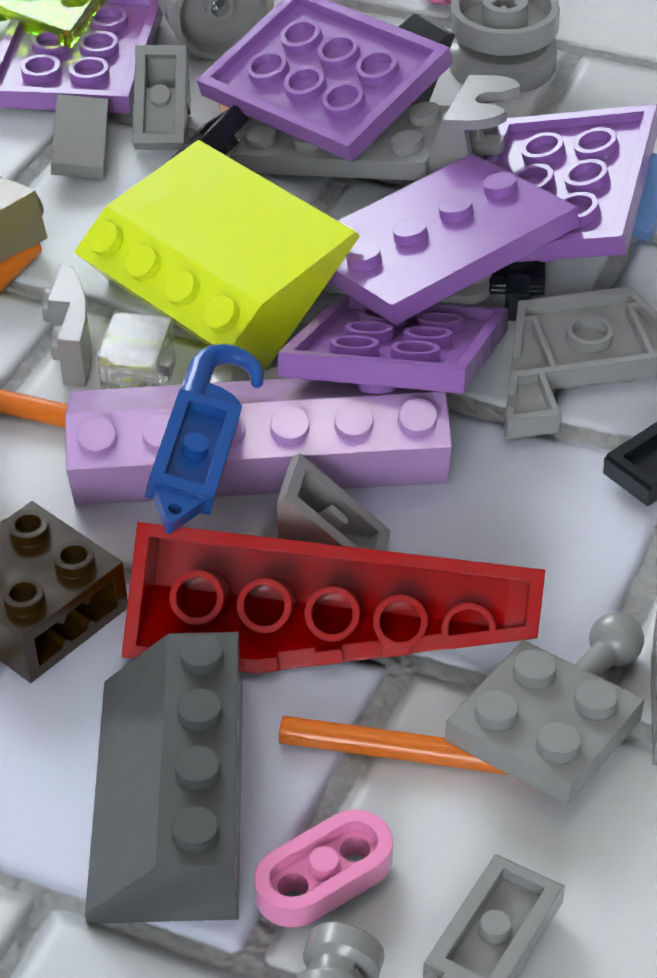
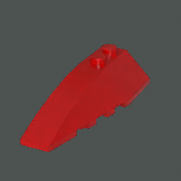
(320, 600)

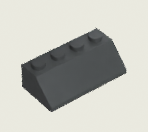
(169, 785)

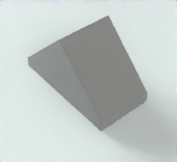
(322, 512)

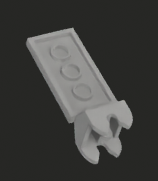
(409, 149)

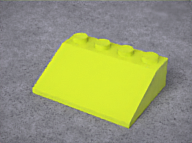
(218, 250)

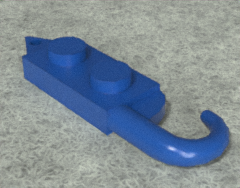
(198, 437)

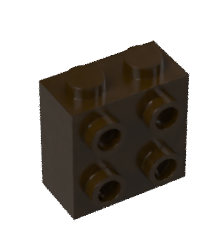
(52, 590)

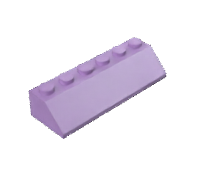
(334, 425)

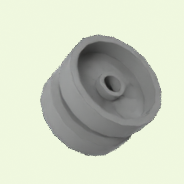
(212, 25)
(505, 40)

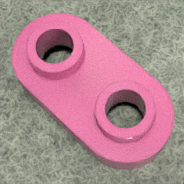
(318, 868)

